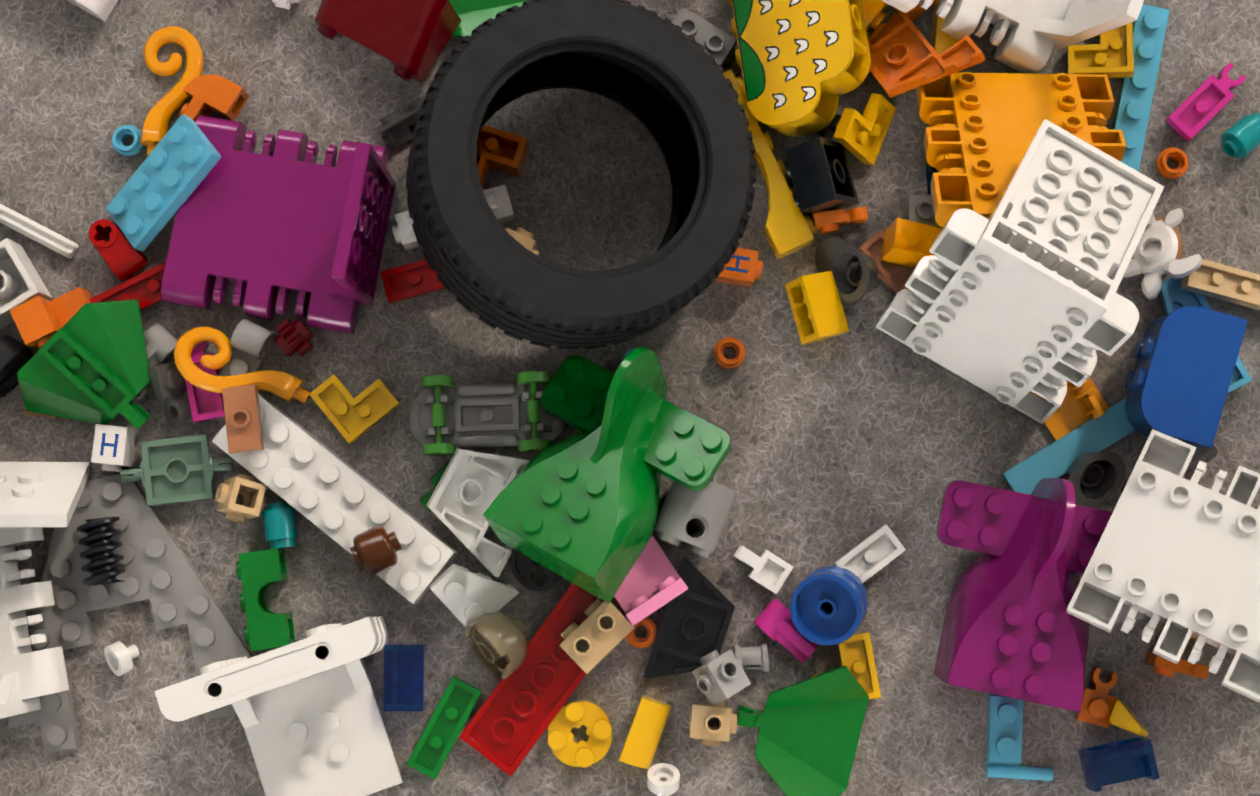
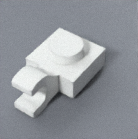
(767, 569)

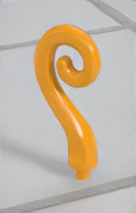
(157, 120)
(272, 381)

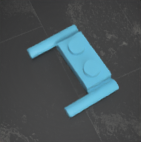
(1005, 742)

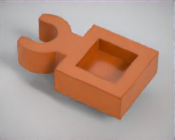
(830, 221)
(1168, 668)
(1096, 703)

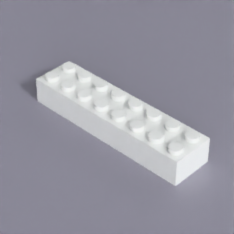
(340, 499)

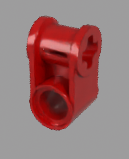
(118, 251)

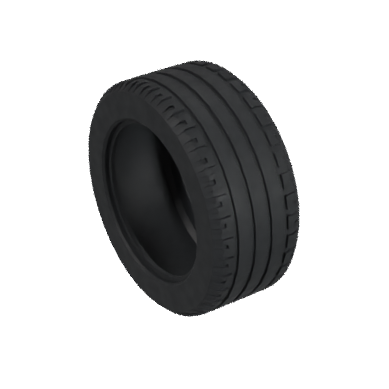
(642, 67)

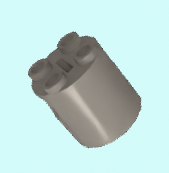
(705, 508)

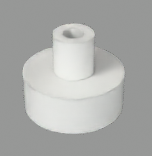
(120, 658)
(663, 779)

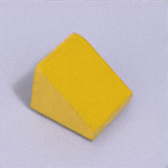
(1126, 719)

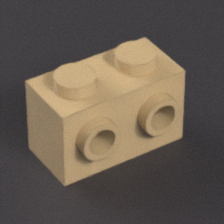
(595, 635)

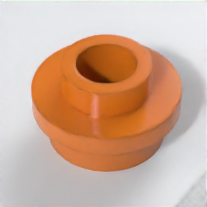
(1180, 159)
(736, 345)
(648, 639)

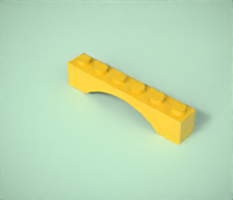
(785, 224)

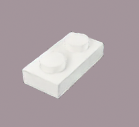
(872, 553)

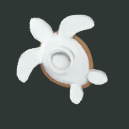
(1160, 254)

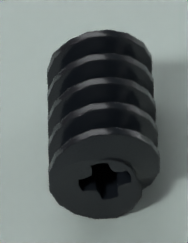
(101, 551)

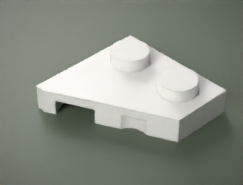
(470, 593)

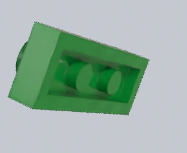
(444, 727)

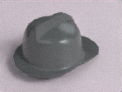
(852, 270)
(1096, 477)

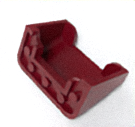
(400, 30)

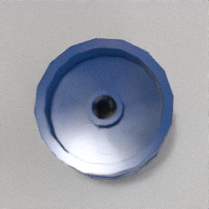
(810, 608)

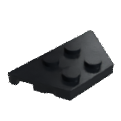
(690, 625)

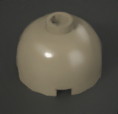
(499, 642)

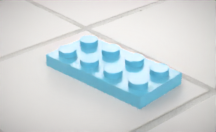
(163, 182)

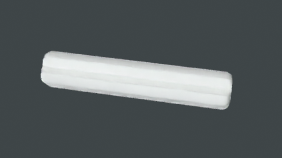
(37, 232)

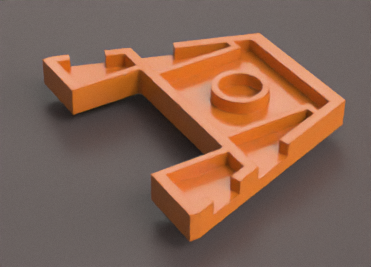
(905, 58)

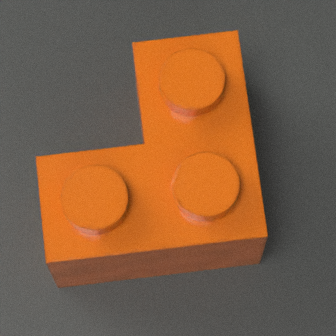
(500, 152)
(42, 318)

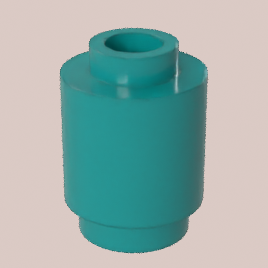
(1242, 136)
(280, 525)

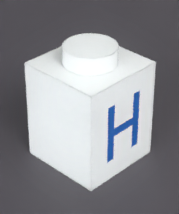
(113, 447)

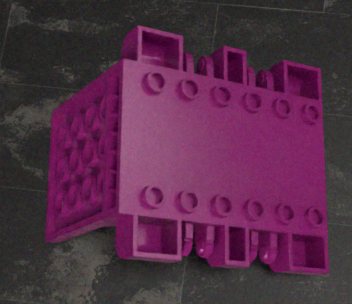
(282, 227)

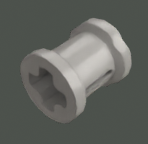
(753, 657)

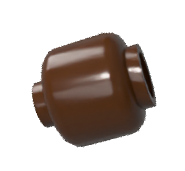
(375, 550)

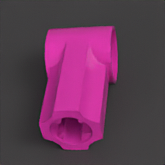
(778, 625)

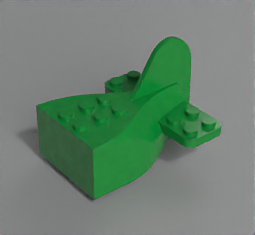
(595, 495)

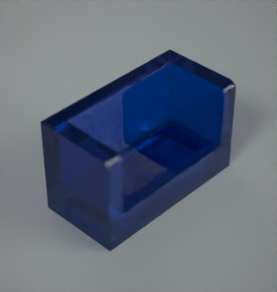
(404, 677)
(1118, 762)

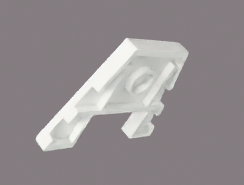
(465, 494)

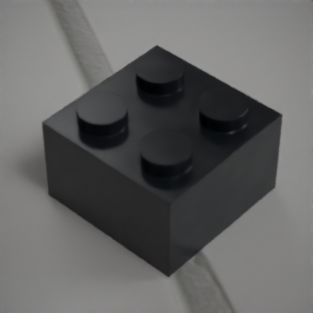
(820, 176)

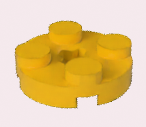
(598, 729)

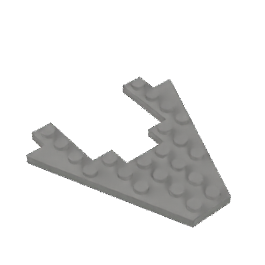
(153, 571)

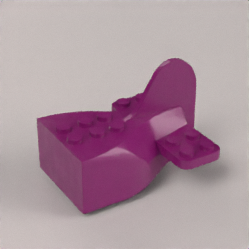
(1009, 607)

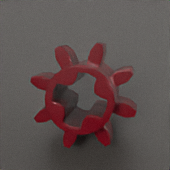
(294, 337)

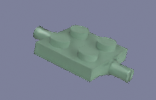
(177, 470)

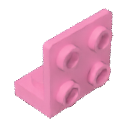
(649, 584)

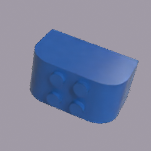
(1184, 374)

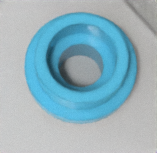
(119, 137)

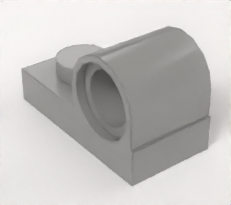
(250, 348)

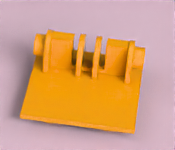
(1077, 408)

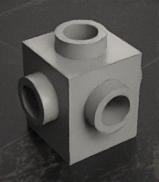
(720, 676)

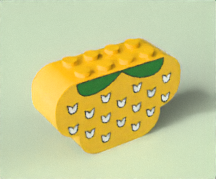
(799, 59)

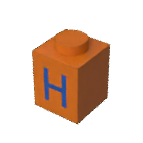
(742, 268)

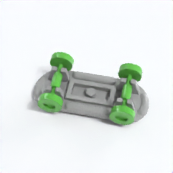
(483, 415)

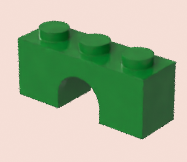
(263, 626)

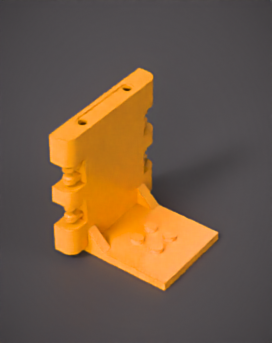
(988, 121)

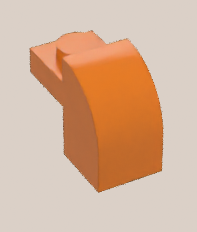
(213, 94)

